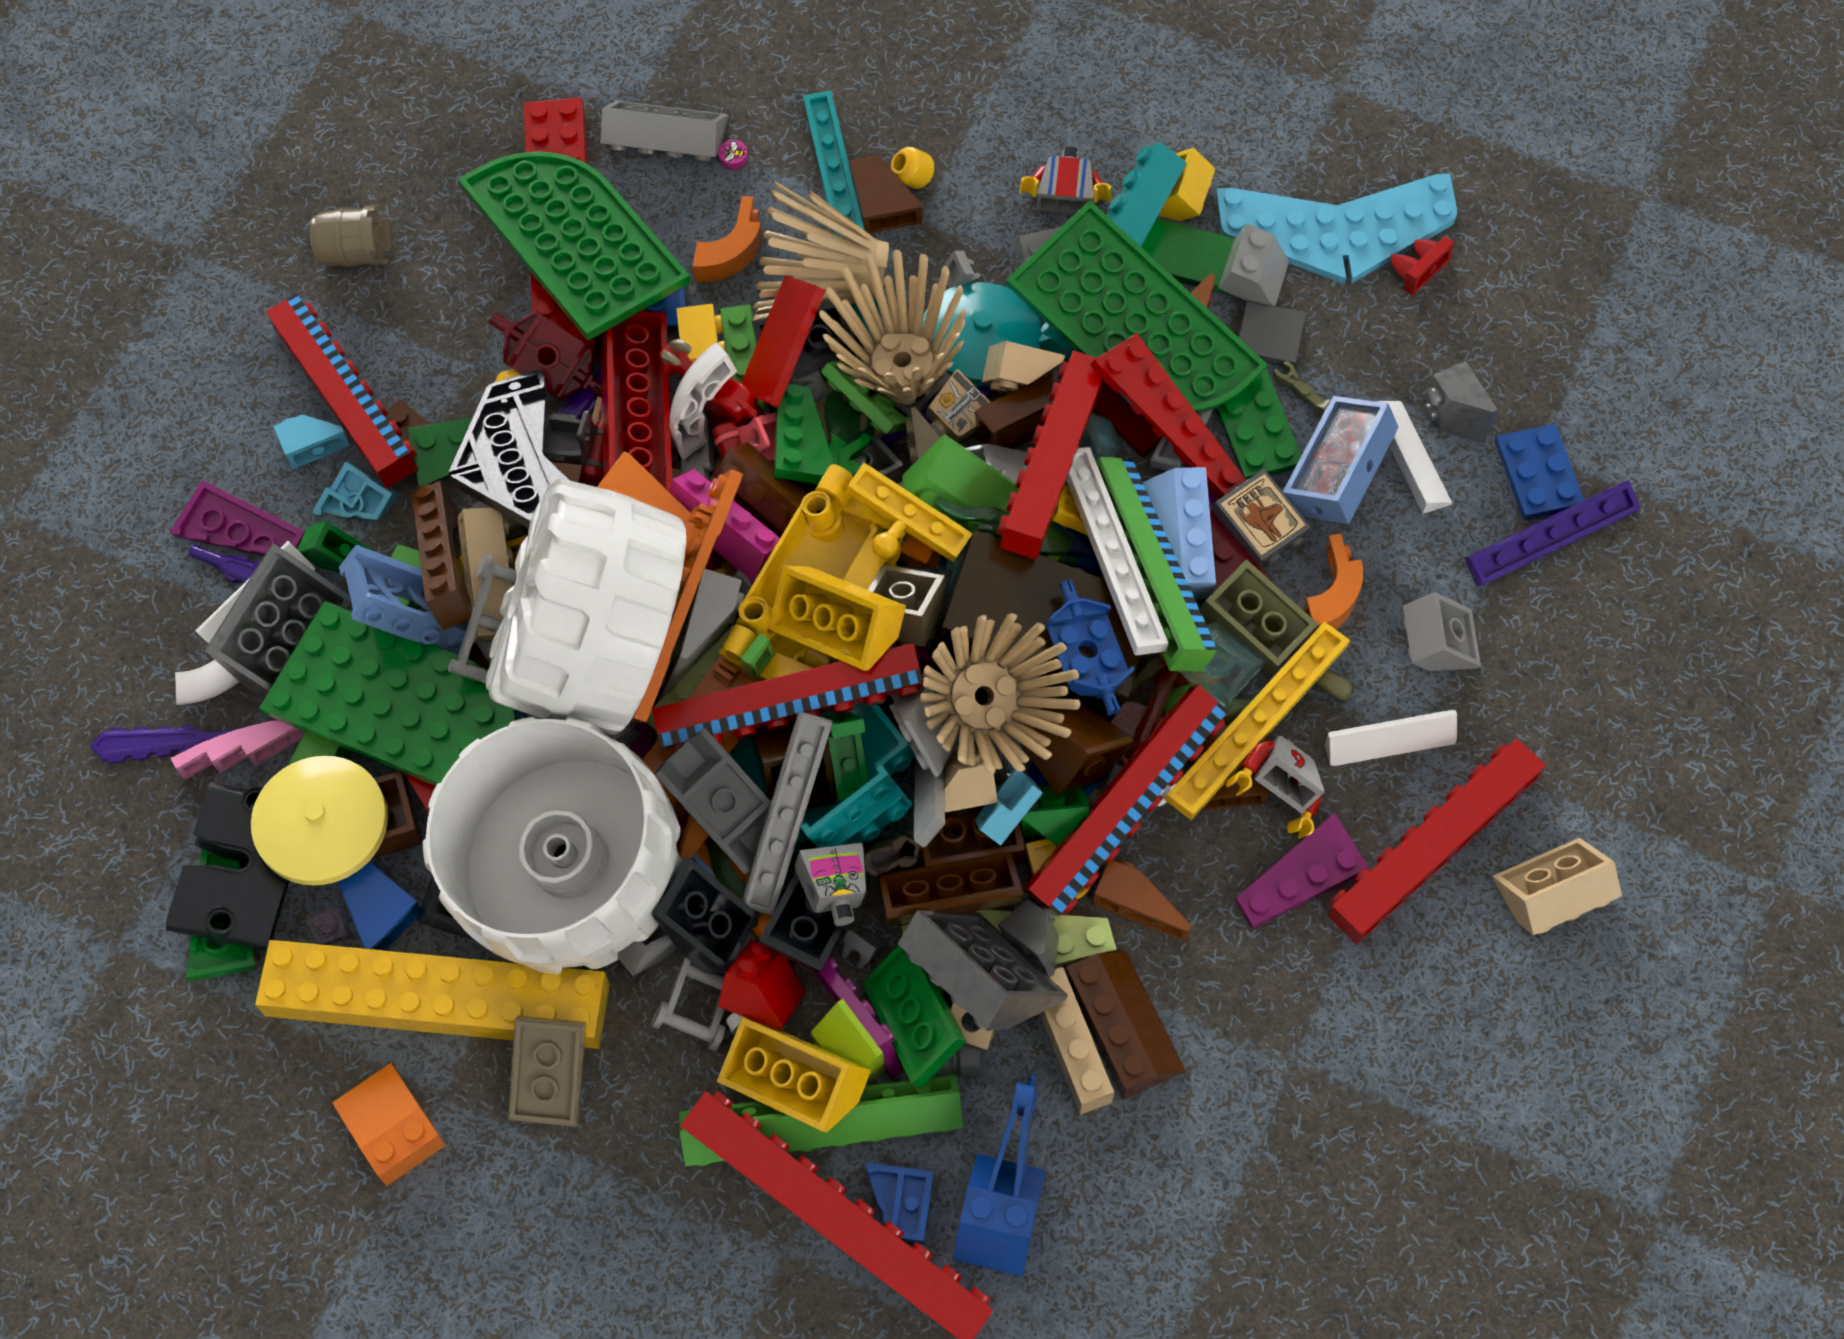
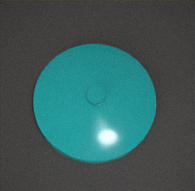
(991, 317)

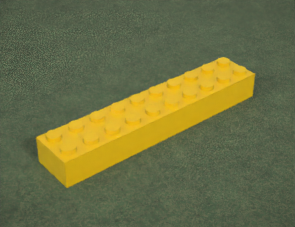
(424, 991)

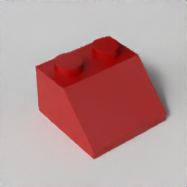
(761, 987)

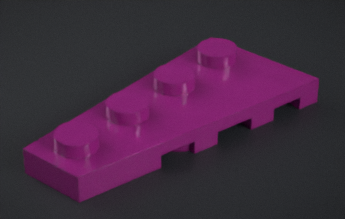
(232, 523)

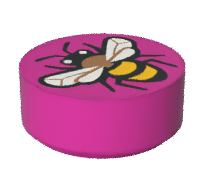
(733, 154)

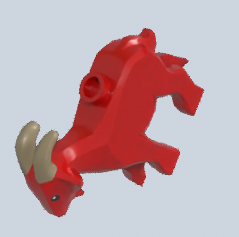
(730, 402)

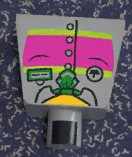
(833, 879)

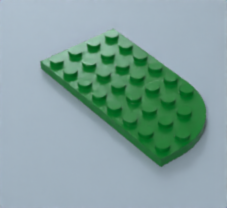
(575, 237)
(1105, 288)
(382, 696)

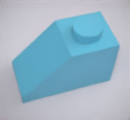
(309, 439)

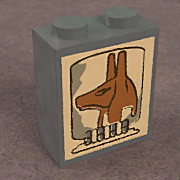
(1262, 519)

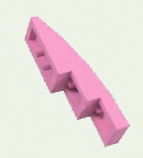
(252, 742)

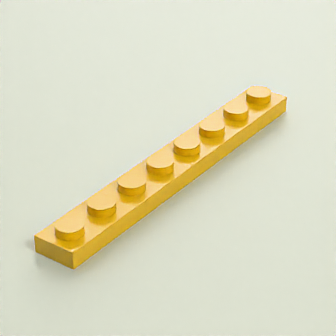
(1257, 720)

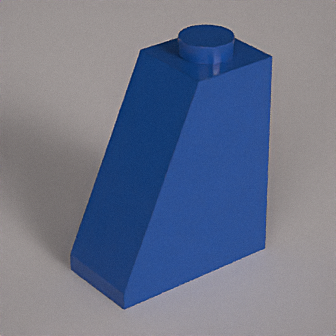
(378, 907)

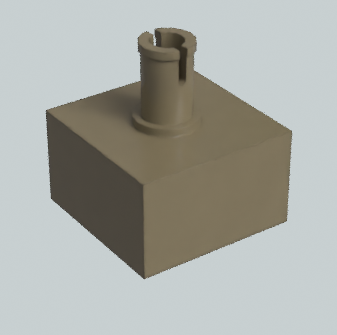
(922, 595)

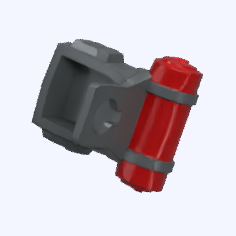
(576, 443)

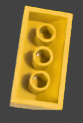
(835, 616)
(792, 1075)

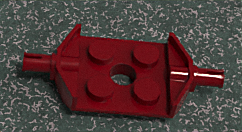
(573, 360)

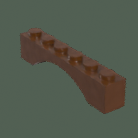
(440, 570)

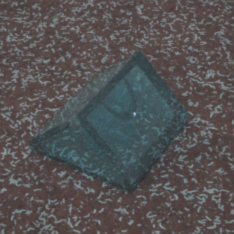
(1229, 668)

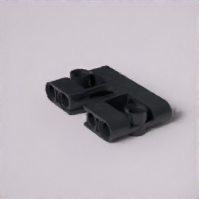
(244, 897)

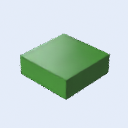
(757, 656)

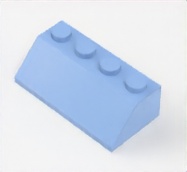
(1184, 513)

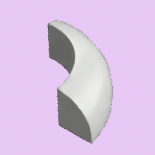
(696, 387)
(202, 683)

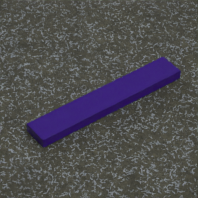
(1552, 533)

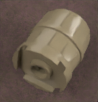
(350, 236)

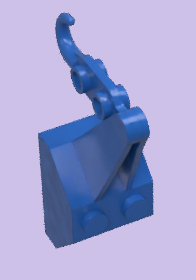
(1002, 1199)

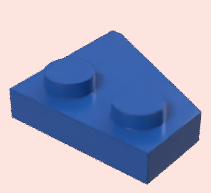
(902, 1197)

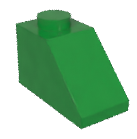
(327, 545)

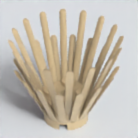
(824, 260)
(900, 355)
(1008, 689)

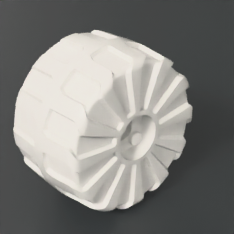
(587, 607)
(509, 812)

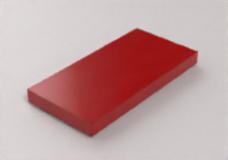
(782, 339)

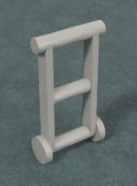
(485, 571)
(665, 1015)

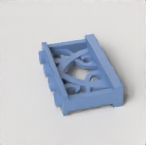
(386, 578)

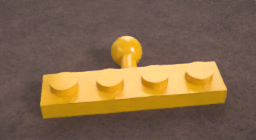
(907, 514)

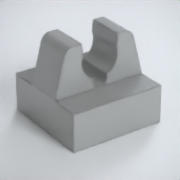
(960, 269)

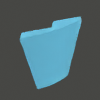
(356, 495)
(1014, 801)

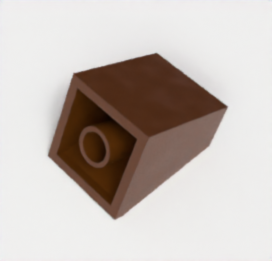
(1084, 755)

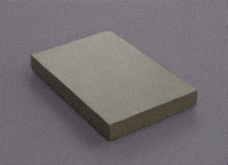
(547, 1071)

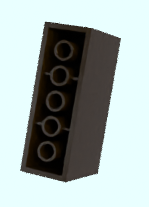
(1005, 582)

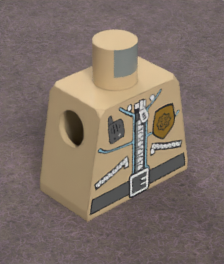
(955, 408)

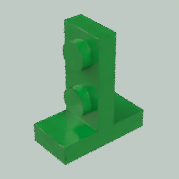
(847, 754)

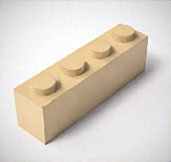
(480, 533)
(1076, 1050)

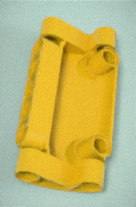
(829, 541)

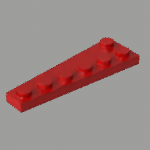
(1148, 387)

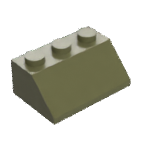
(1259, 616)

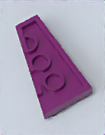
(1307, 871)
(845, 989)

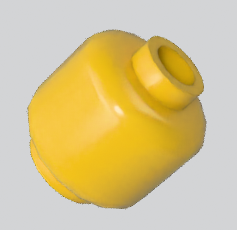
(913, 167)

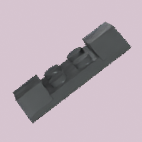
(717, 796)

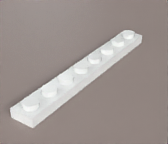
(1115, 556)

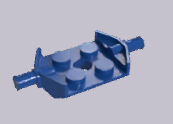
(1087, 624)

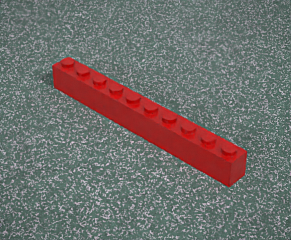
(836, 1217)

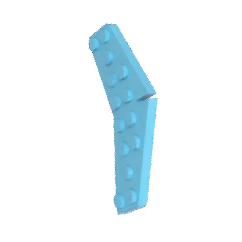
(1357, 231)

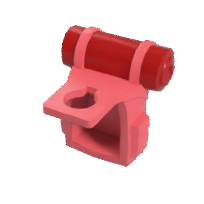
(758, 433)

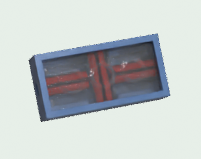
(1341, 459)

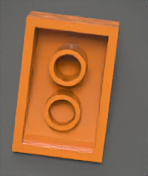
(388, 1124)

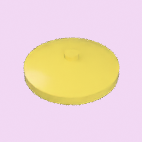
(319, 820)

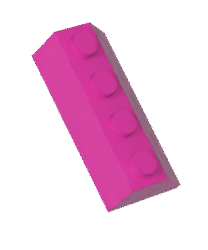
(742, 539)

